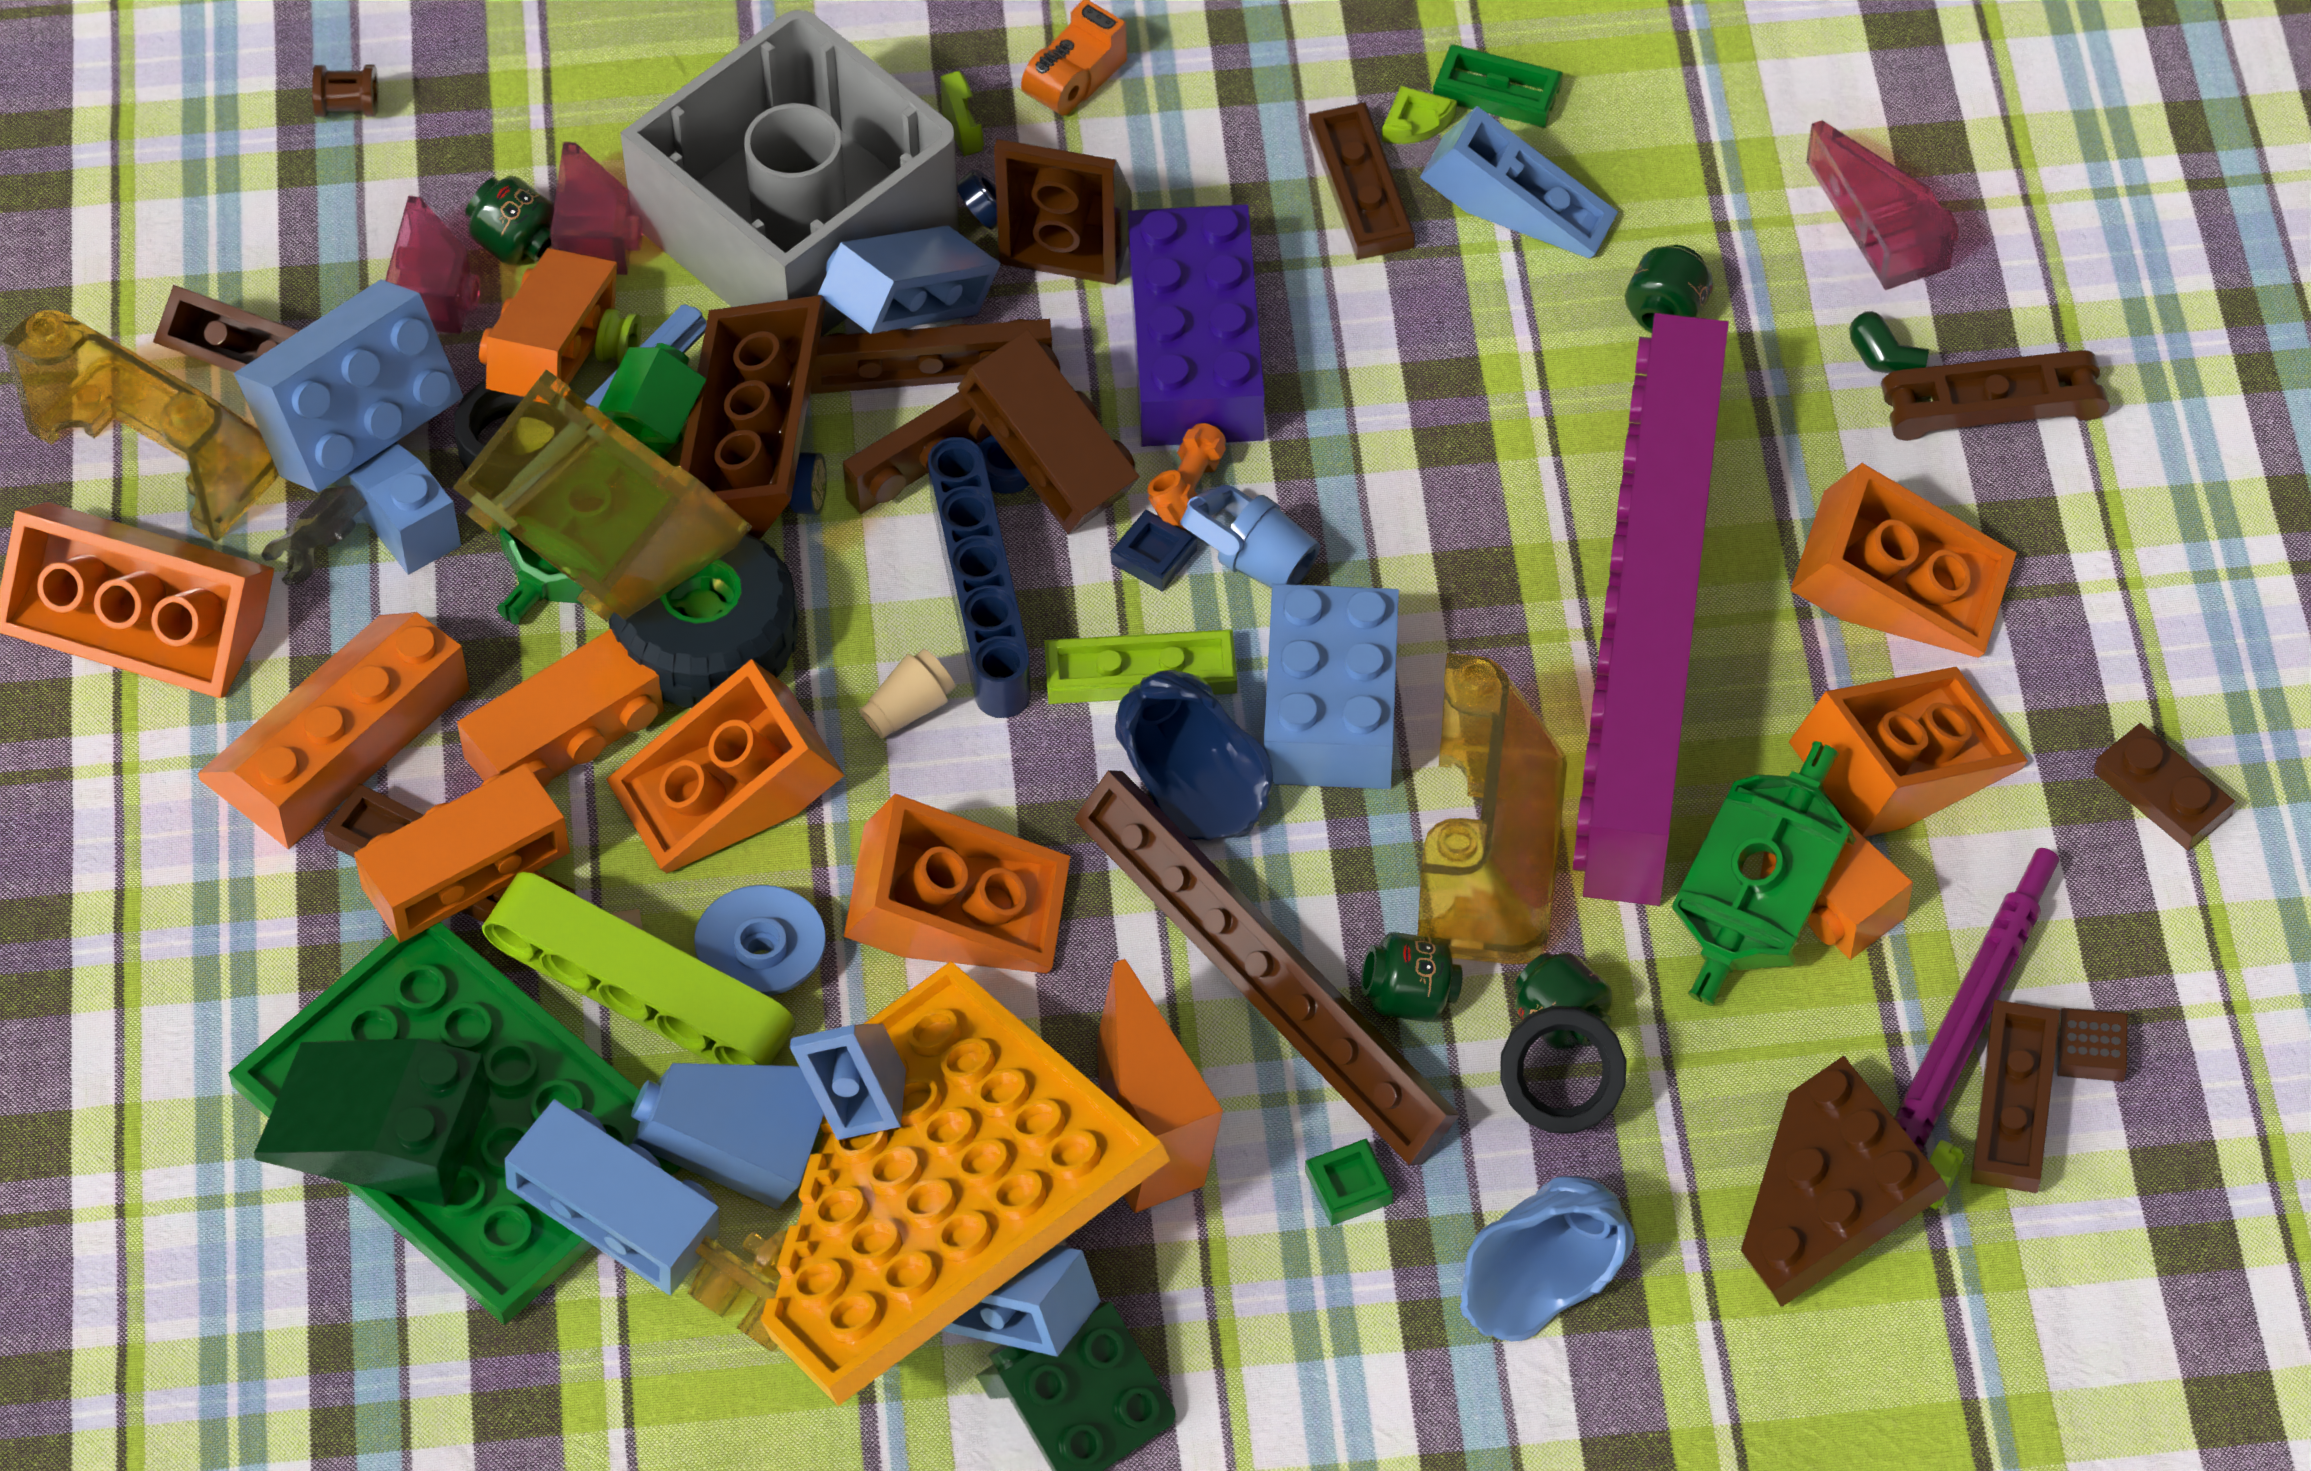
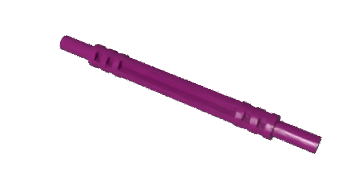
(1975, 1000)

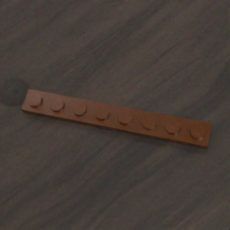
(1267, 968)

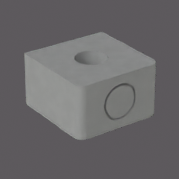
(783, 159)

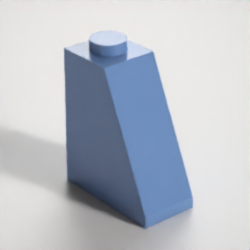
(732, 1125)

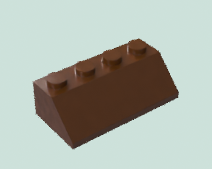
(754, 404)

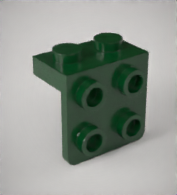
(1087, 1401)

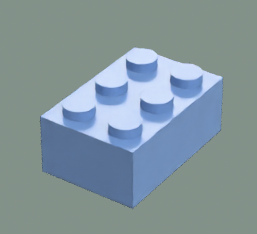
(349, 385)
(1331, 685)

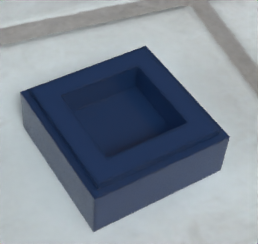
(1153, 550)

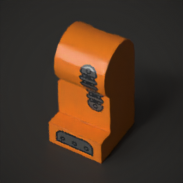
(1077, 59)

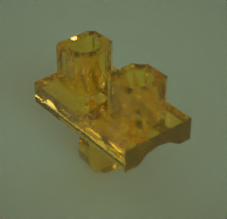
(726, 1275)

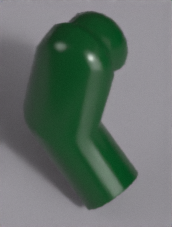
(1880, 348)

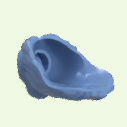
(1544, 1257)

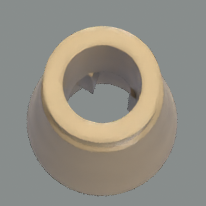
(908, 693)

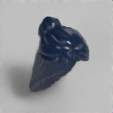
(1193, 756)

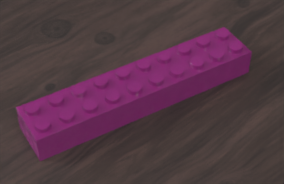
(1650, 611)

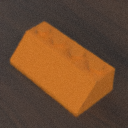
(131, 598)
(340, 725)

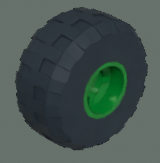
(716, 624)

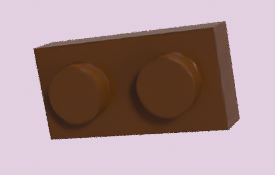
(2164, 786)

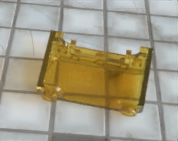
(86, 380)
(596, 502)
(1494, 877)

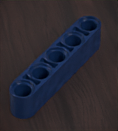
(972, 548)

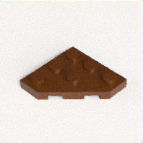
(1833, 1183)

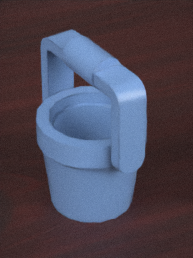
(1259, 542)

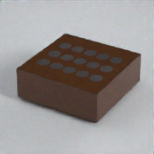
(2092, 1044)

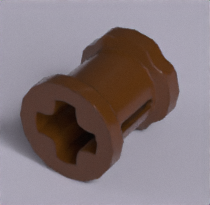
(345, 90)

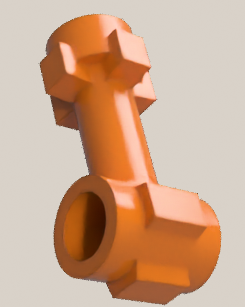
(1174, 488)

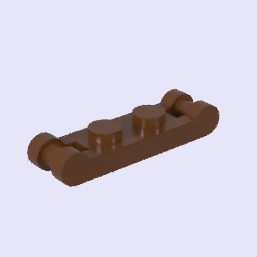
(1994, 392)

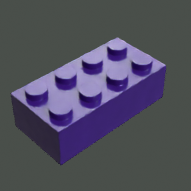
(1195, 323)

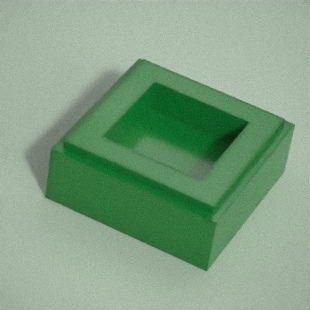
(1349, 1182)

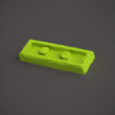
(1110, 665)

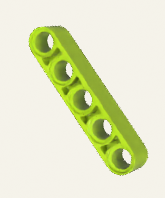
(636, 974)

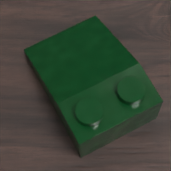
(379, 1115)

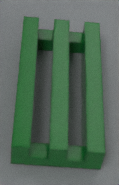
(1494, 92)

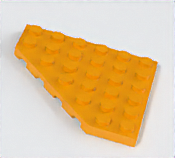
(928, 1218)

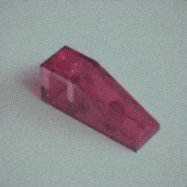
(1883, 208)

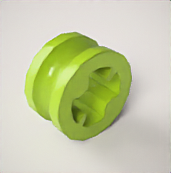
(617, 335)

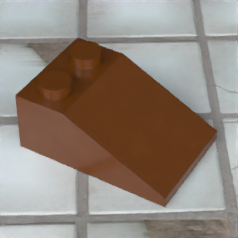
(1061, 211)

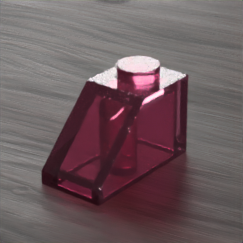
(593, 211)
(435, 265)

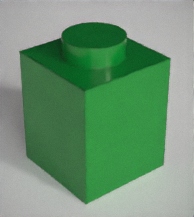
(652, 393)

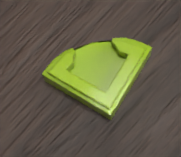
(955, 97)
(1417, 116)
(1947, 1161)

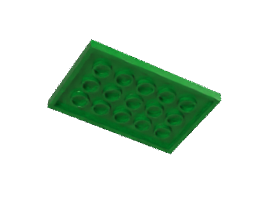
(452, 996)

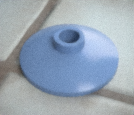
(762, 920)

